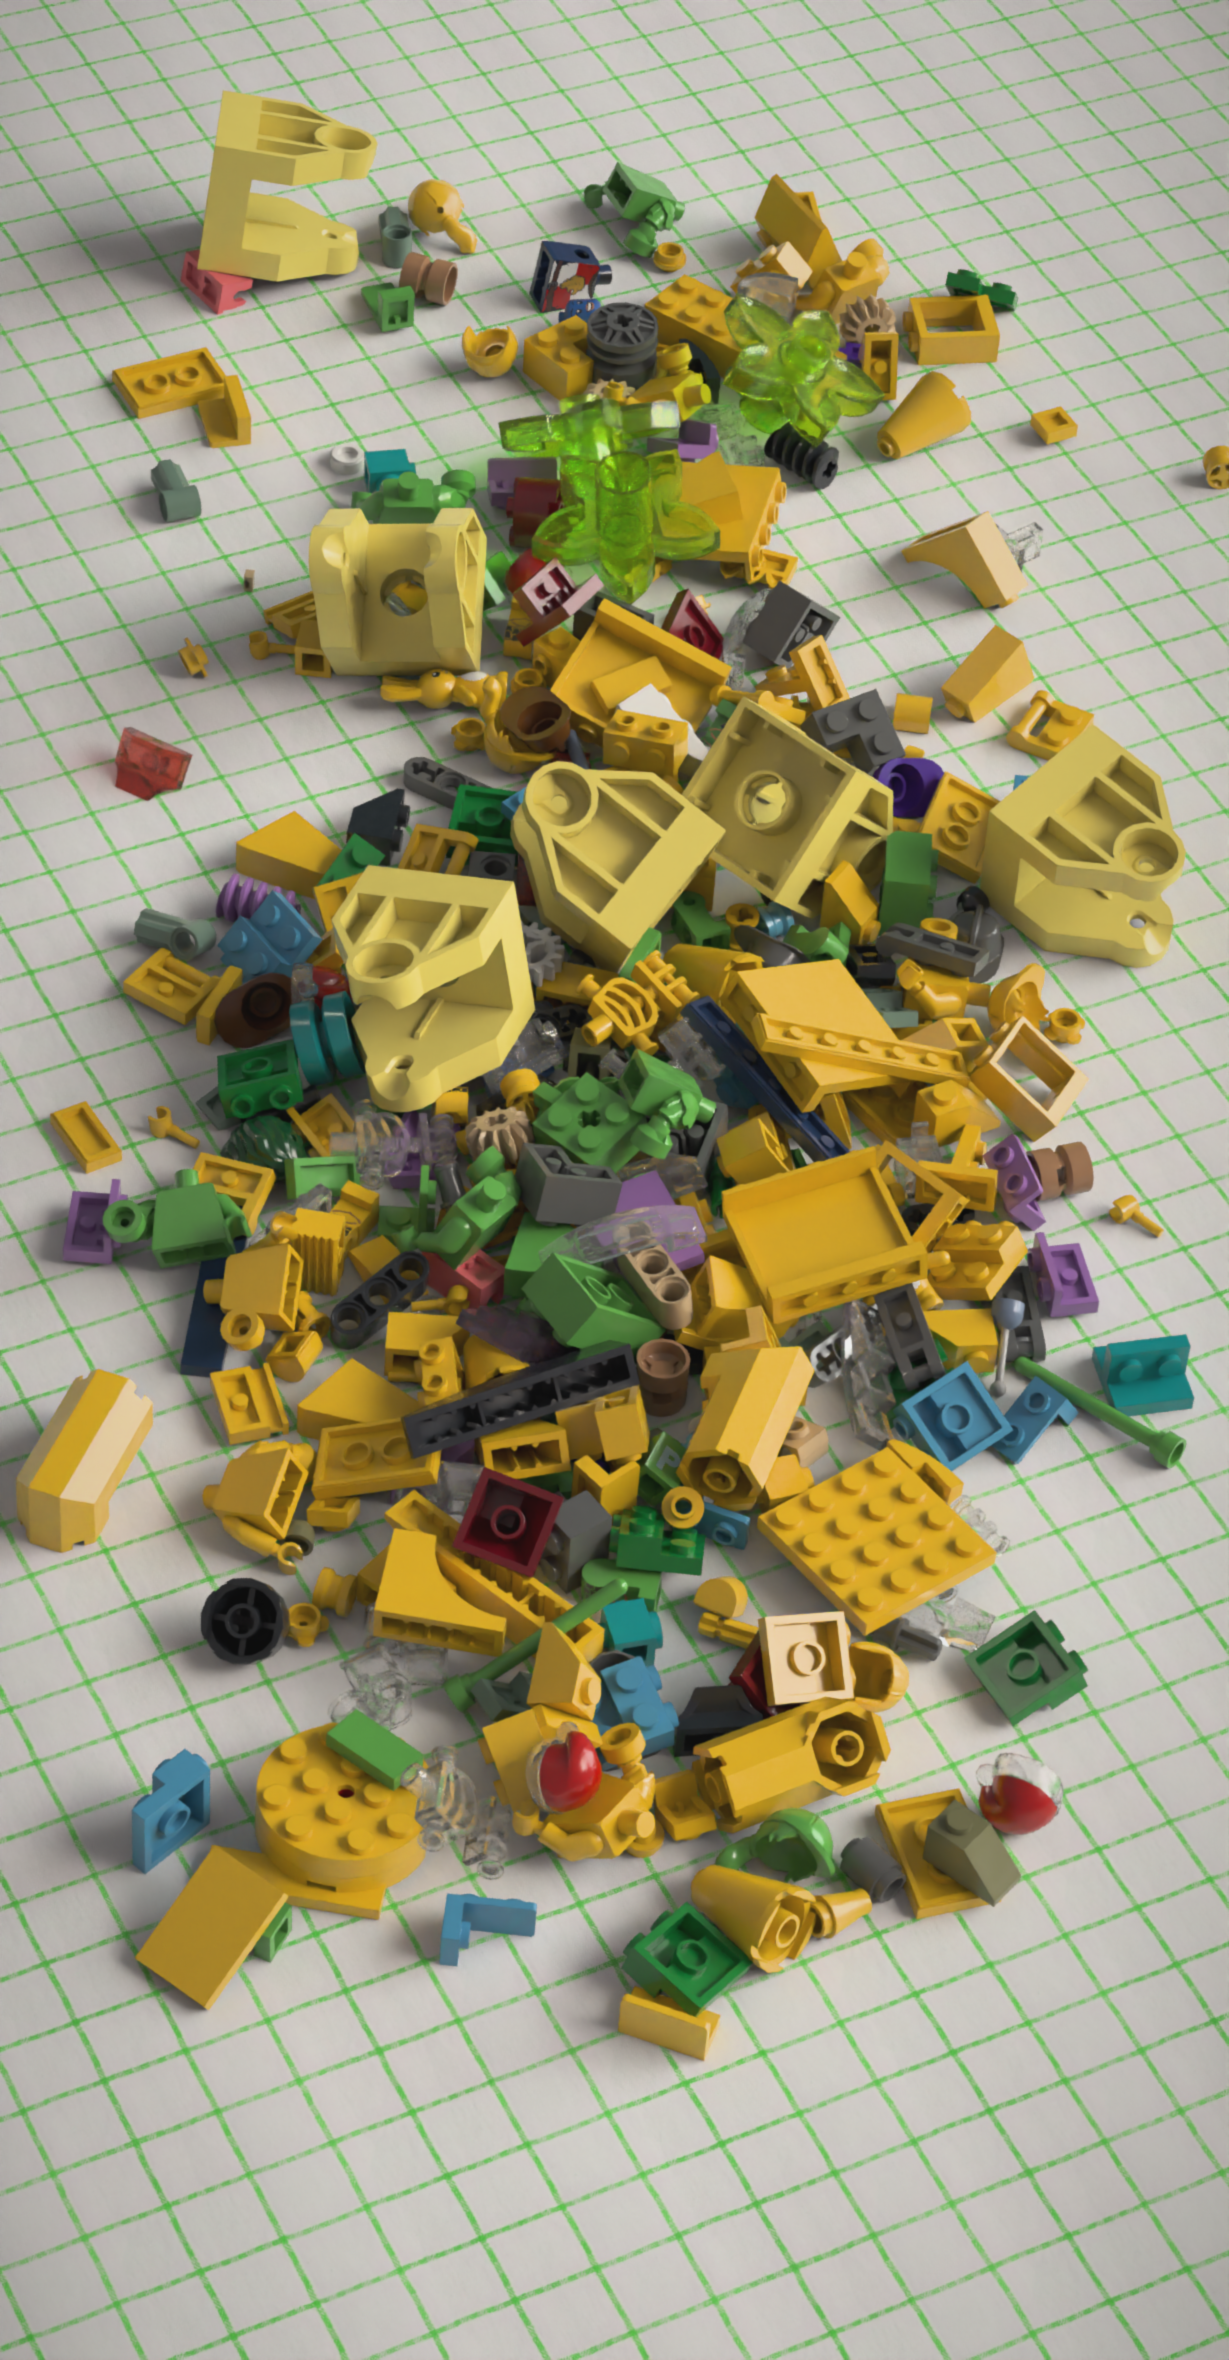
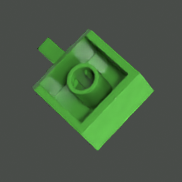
(907, 880)
(587, 1123)

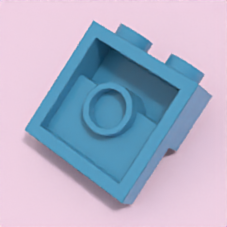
(269, 939)
(952, 1418)
(632, 1697)
(173, 1810)

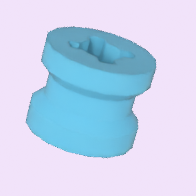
(775, 919)

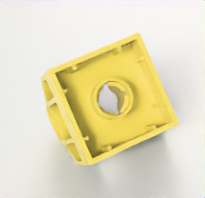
(284, 146)
(361, 564)
(789, 809)
(608, 854)
(1086, 855)
(435, 977)

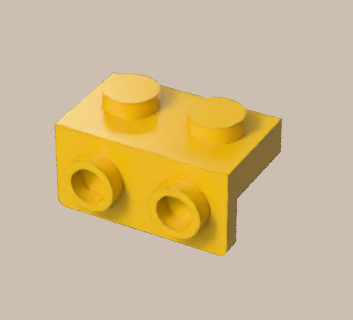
(318, 1123)

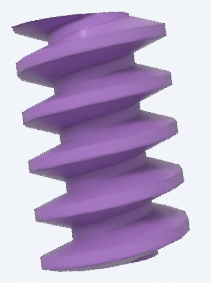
(243, 900)

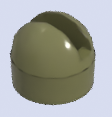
(302, 1534)

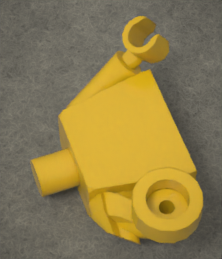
(844, 281)
(680, 386)
(936, 990)
(259, 1287)
(262, 1495)
(614, 1814)

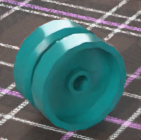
(326, 1038)

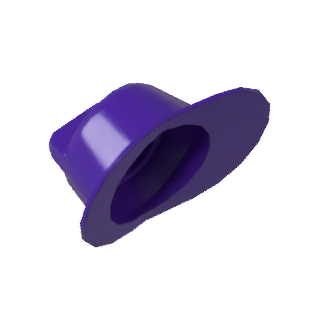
(912, 784)

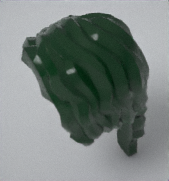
(265, 1143)

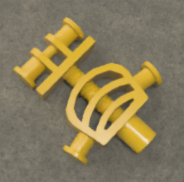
(624, 1005)

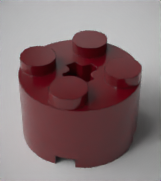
(531, 505)

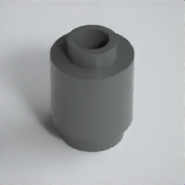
(872, 1868)

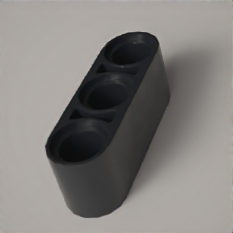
(386, 1283)

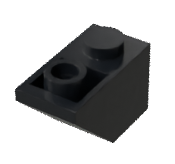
(380, 823)

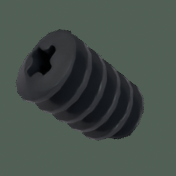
(796, 454)

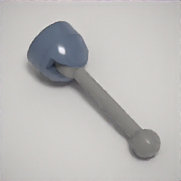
(1006, 1316)

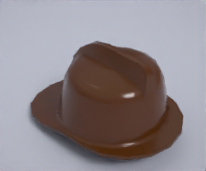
(537, 718)
(255, 1010)

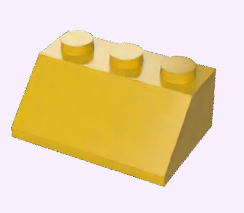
(787, 218)

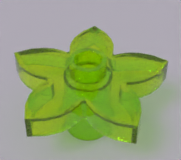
(793, 371)
(587, 427)
(624, 516)

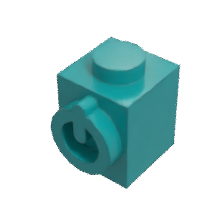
(385, 465)
(632, 1629)

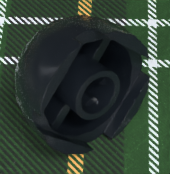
(245, 1621)

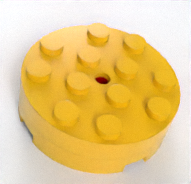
(332, 1820)

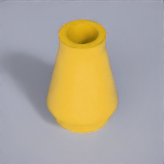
(839, 1911)

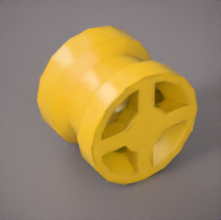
(1217, 476)
(519, 1086)
(335, 1592)

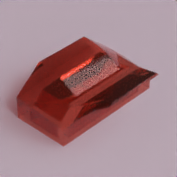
(149, 765)

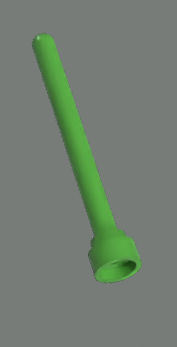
(1164, 1446)
(459, 1687)

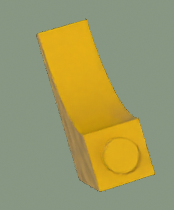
(976, 556)
(422, 1608)

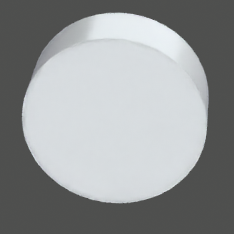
(347, 459)

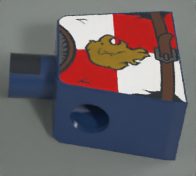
(566, 274)

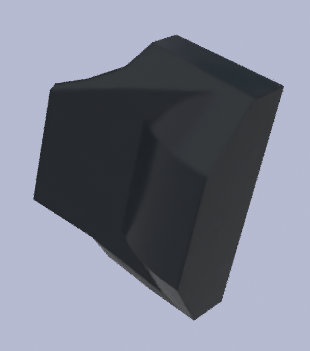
(869, 966)
(712, 1714)

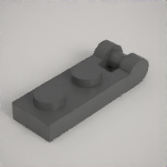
(932, 949)
(1020, 1288)
(909, 1335)

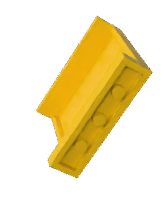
(760, 497)
(623, 639)
(818, 995)
(822, 1235)

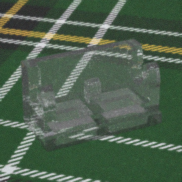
(534, 1050)

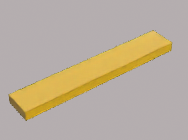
(858, 1050)

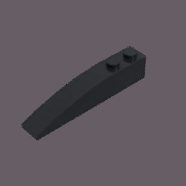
(521, 1397)

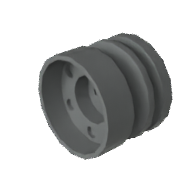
(623, 344)

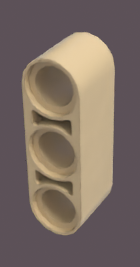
(659, 1285)

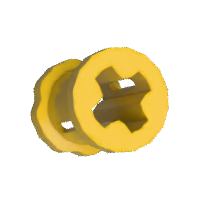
(740, 915)
(308, 1315)

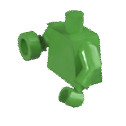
(640, 200)
(415, 499)
(665, 1096)
(472, 1218)
(184, 1222)
(525, 1258)

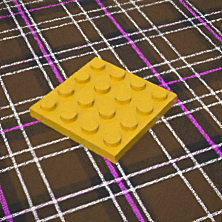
(876, 1540)

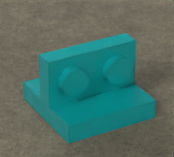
(1145, 1375)

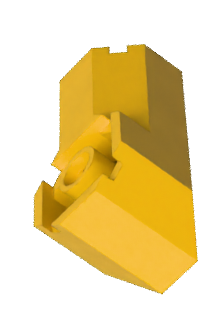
(743, 1422)
(81, 1461)
(790, 1761)

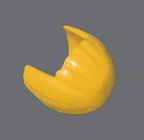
(490, 351)
(879, 1676)

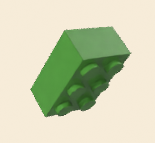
(589, 1305)

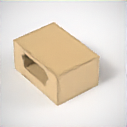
(249, 580)

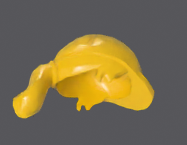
(436, 208)
(500, 744)
(1018, 997)

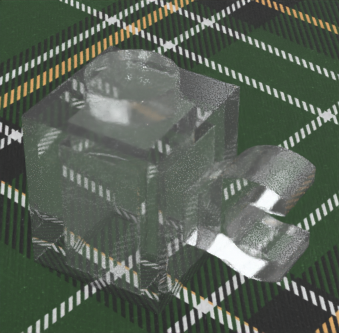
(918, 1147)

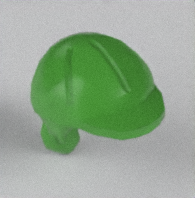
(786, 1842)

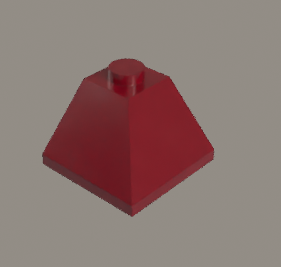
(508, 1522)

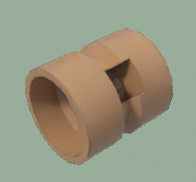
(430, 279)
(1063, 1170)
(663, 1376)

